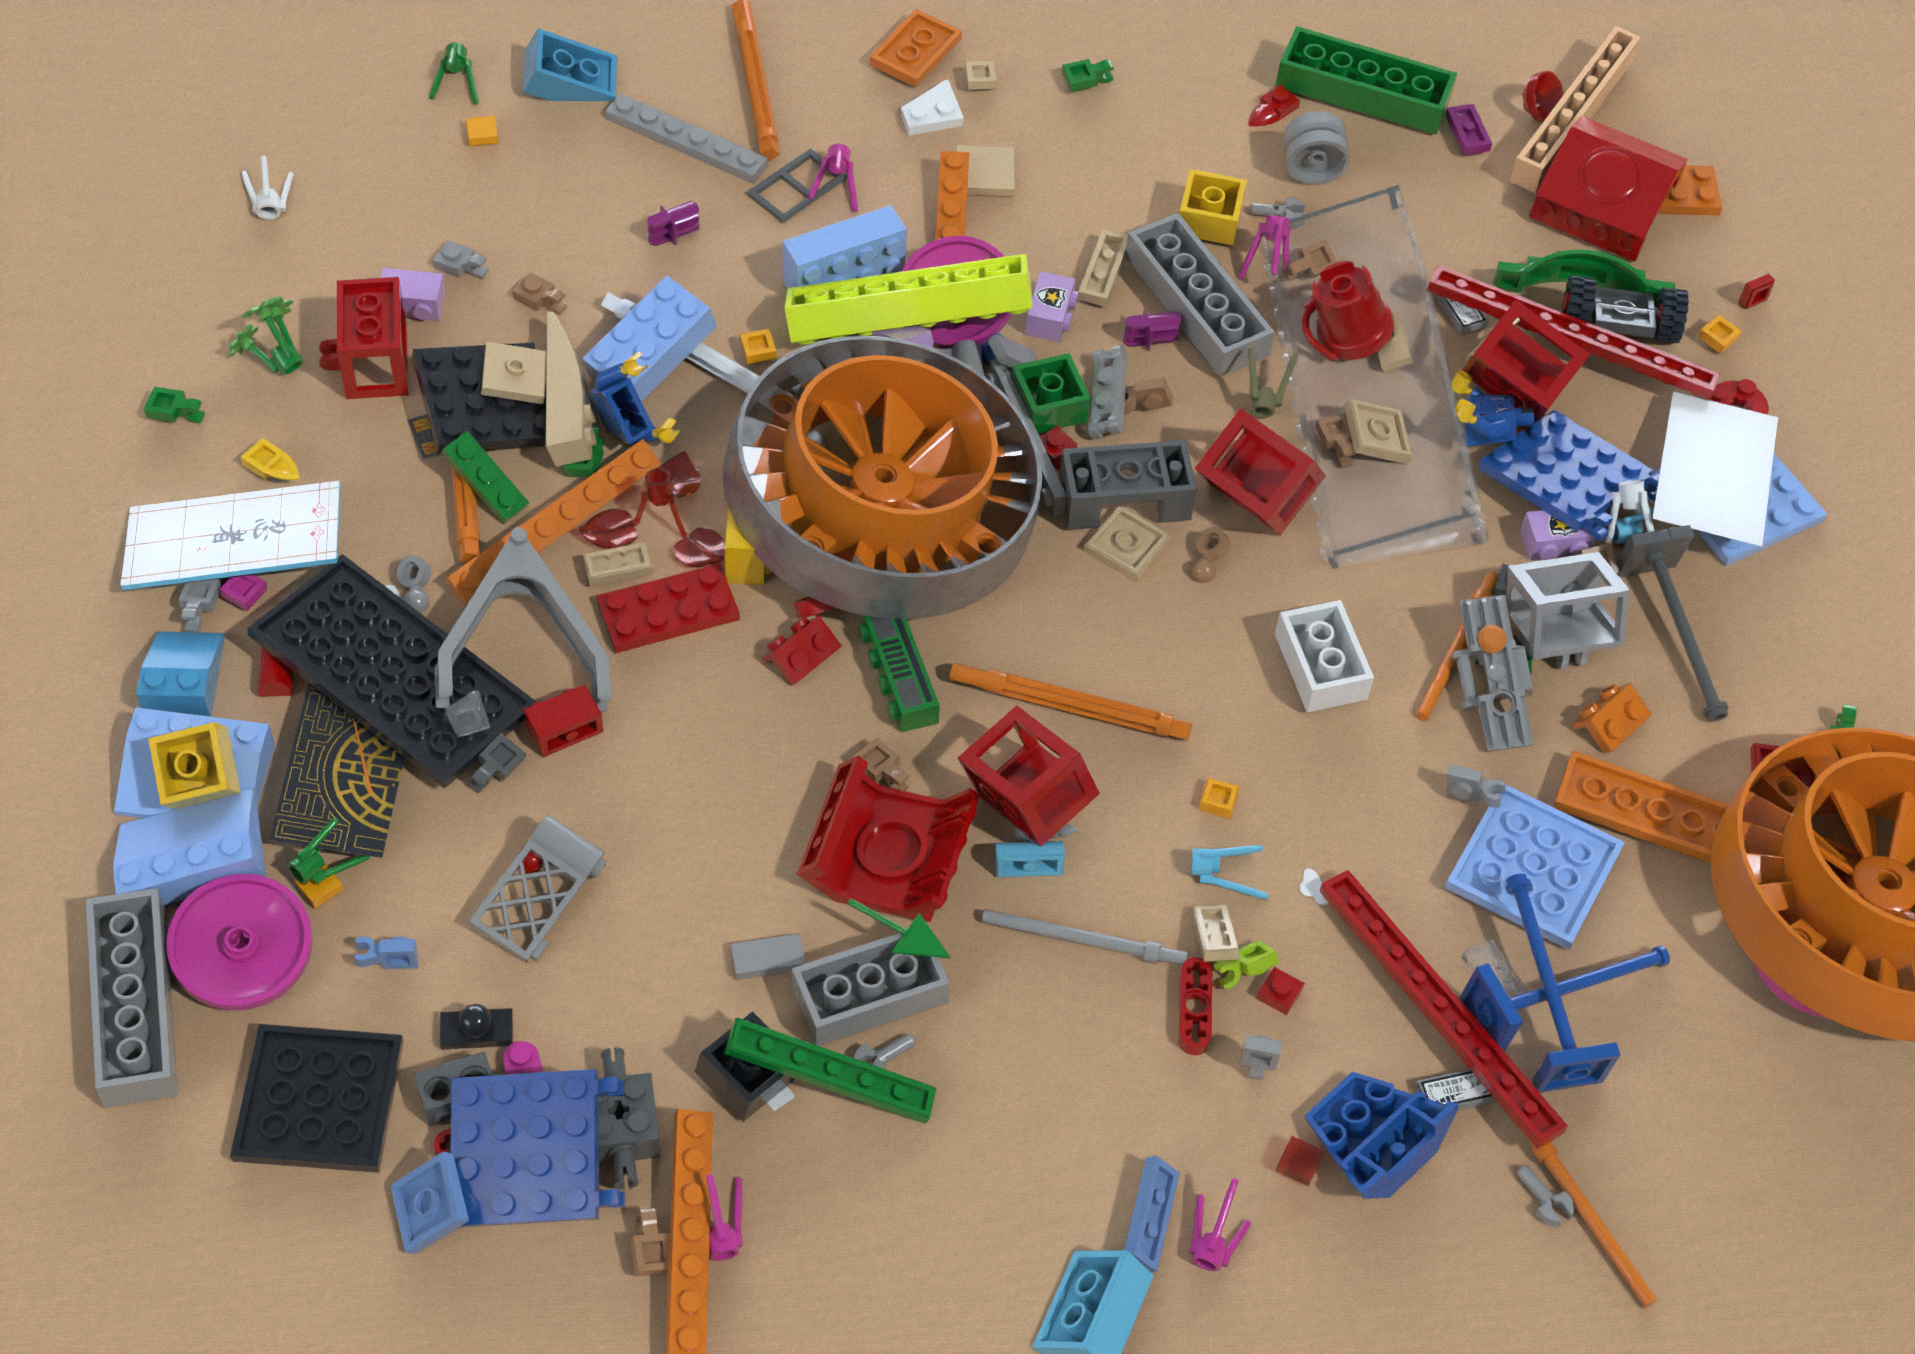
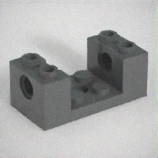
(1095, 478)

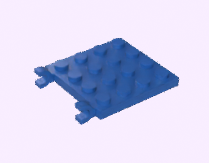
(1567, 472)
(530, 1146)

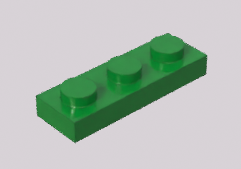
(485, 477)

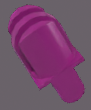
(673, 223)
(1151, 329)

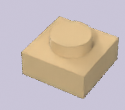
(980, 75)

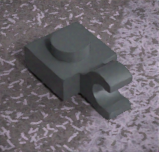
(498, 760)

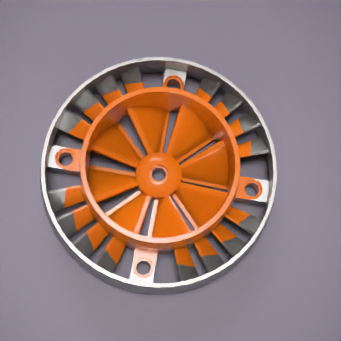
(902, 506)

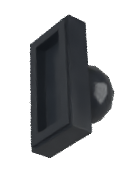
(476, 1028)

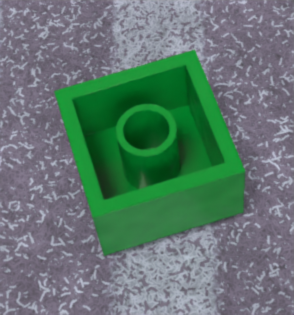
(1052, 392)

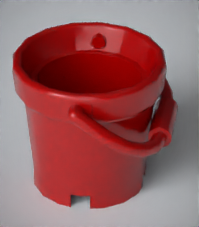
(1350, 313)

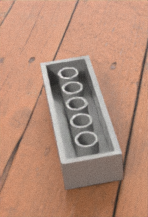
(1198, 288)
(131, 998)

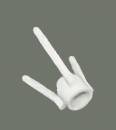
(267, 203)
(1633, 497)

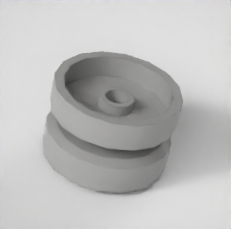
(1316, 148)

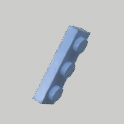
(1152, 1212)

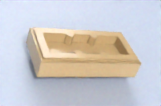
(1396, 351)
(617, 563)
(1215, 933)

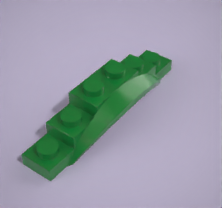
(1557, 267)

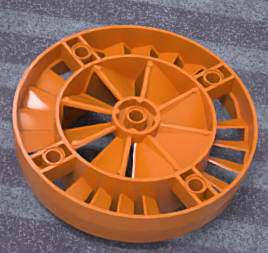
(1819, 939)

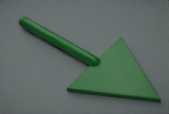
(916, 940)

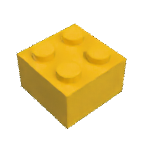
(1213, 205)
(740, 561)
(194, 765)

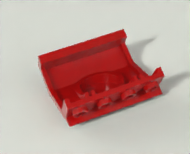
(1606, 187)
(886, 844)

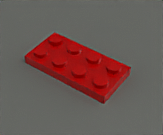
(668, 608)

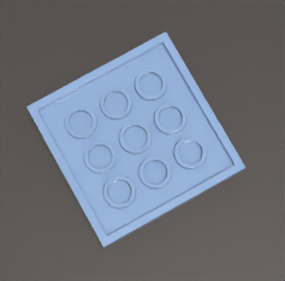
(1788, 513)
(1554, 851)

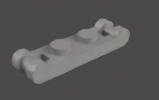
(1108, 392)

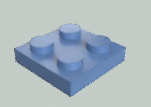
(429, 1203)

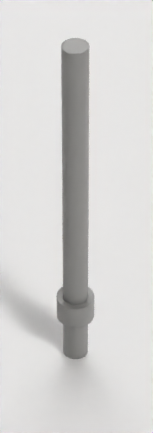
(1150, 951)

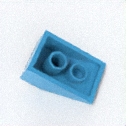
(568, 70)
(181, 672)

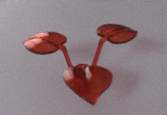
(673, 478)

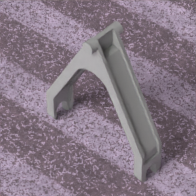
(523, 572)

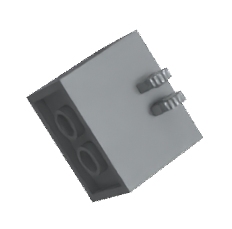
(1559, 609)

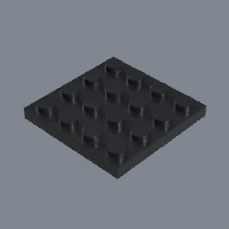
(454, 404)
(318, 1098)

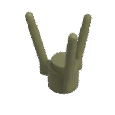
(1262, 397)

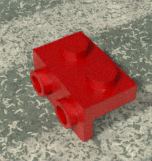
(803, 649)

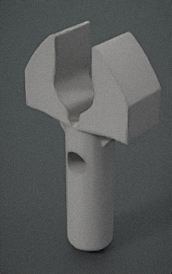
(1290, 209)
(880, 1057)
(1547, 1199)

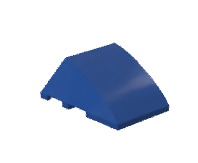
(1379, 1132)

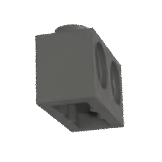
(438, 1081)

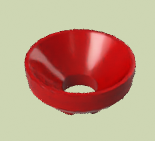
(1542, 95)

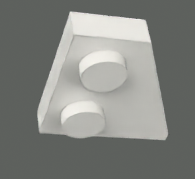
(932, 111)

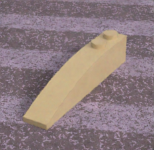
(567, 400)

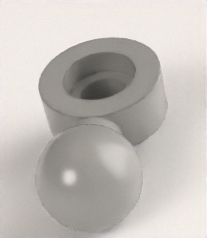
(406, 576)

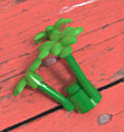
(285, 355)

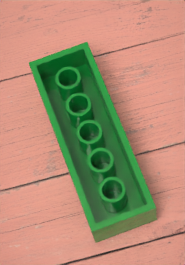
(1366, 80)

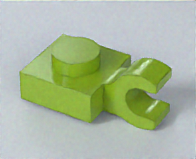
(1252, 960)

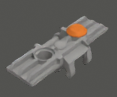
(1506, 670)

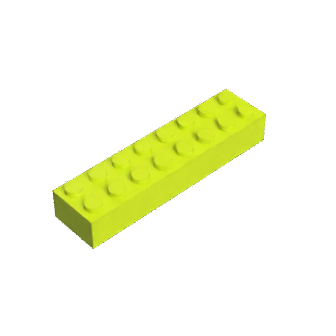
(909, 299)

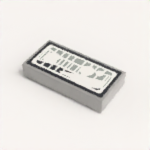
(1463, 318)
(1456, 1087)

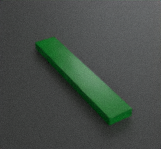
(830, 1070)

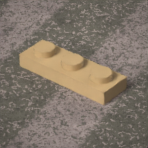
(1103, 268)

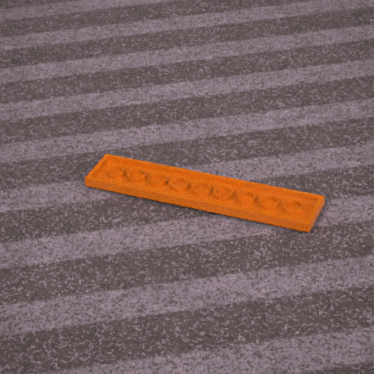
(1650, 808)

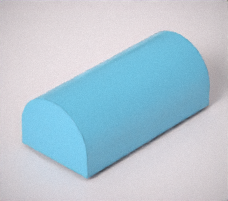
(1029, 859)

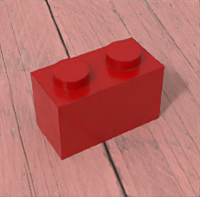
(563, 720)

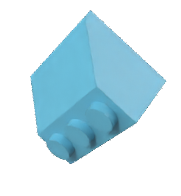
(1094, 1304)

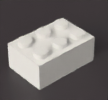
(1324, 656)

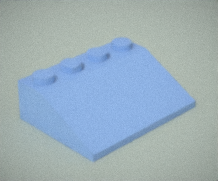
(137, 784)
(189, 847)

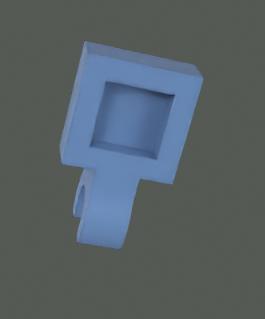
(391, 953)

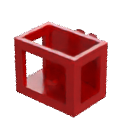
(369, 325)
(1519, 366)
(1261, 472)
(1033, 786)

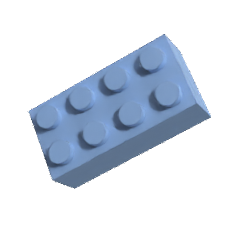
(846, 250)
(662, 328)

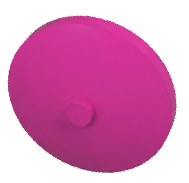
(954, 251)
(239, 942)

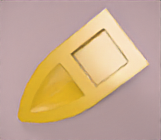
(270, 461)

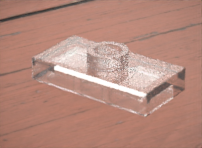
(1490, 953)

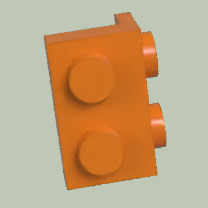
(1613, 716)

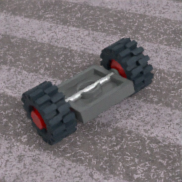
(1628, 310)

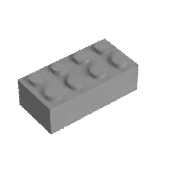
(866, 989)

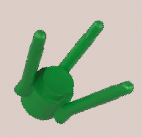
(454, 61)
(309, 863)

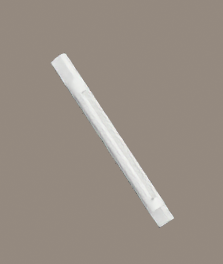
(701, 355)

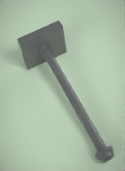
(1658, 553)

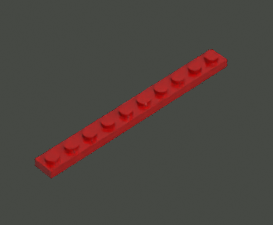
(1591, 338)
(1444, 1010)

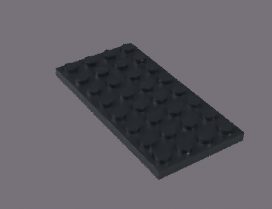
(379, 667)

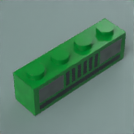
(900, 671)

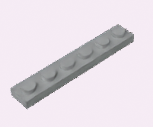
(687, 138)
(1052, 491)

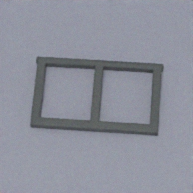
(783, 174)

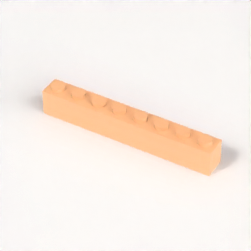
(1580, 100)

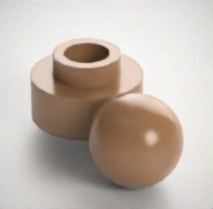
(1204, 569)

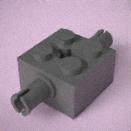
(637, 1130)

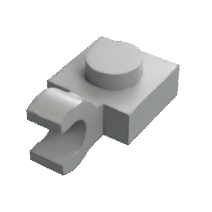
(459, 259)
(196, 598)
(1471, 785)
(1260, 1054)

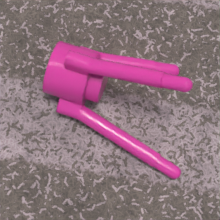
(837, 162)
(1276, 230)
(724, 1240)
(1210, 1250)

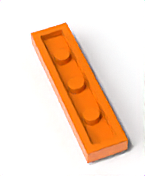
(952, 194)

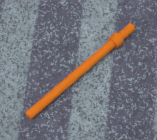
(1448, 664)
(1548, 1155)

